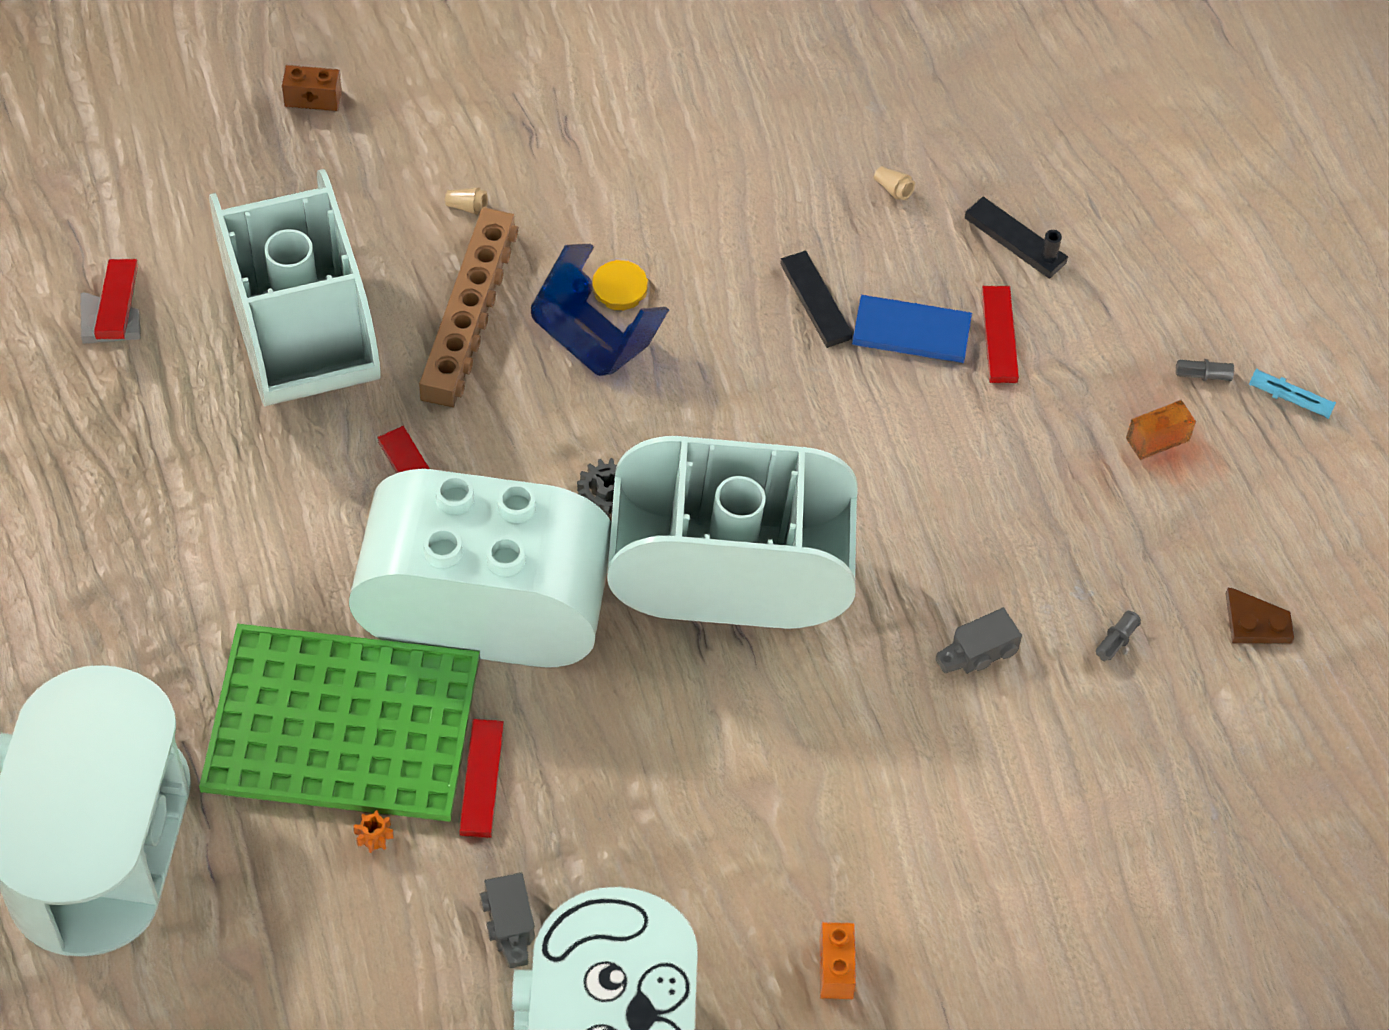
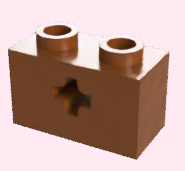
(311, 88)

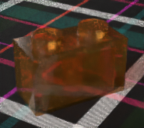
(1160, 429)

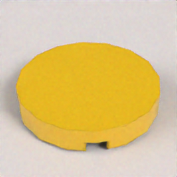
(620, 284)

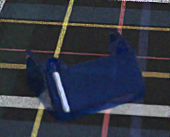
(568, 317)

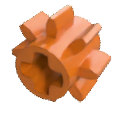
(365, 831)

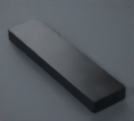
(816, 299)

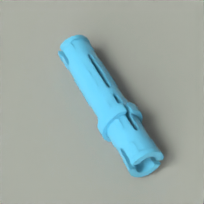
(1292, 393)

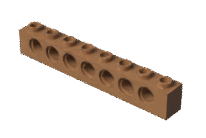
(468, 308)

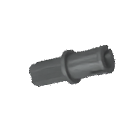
(1205, 370)
(1118, 635)

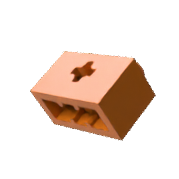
(837, 960)

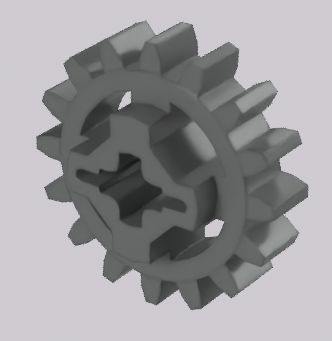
(601, 482)

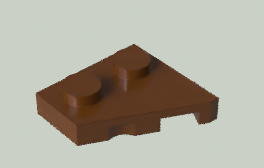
(1257, 620)

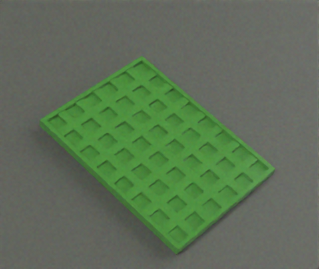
(341, 722)

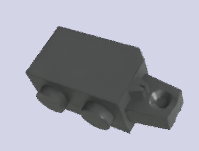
(981, 643)
(510, 917)

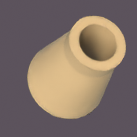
(896, 183)
(468, 199)

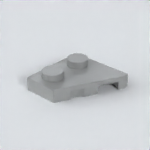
(89, 312)

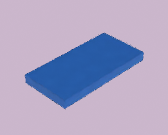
(912, 328)

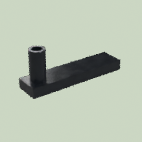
(1017, 238)

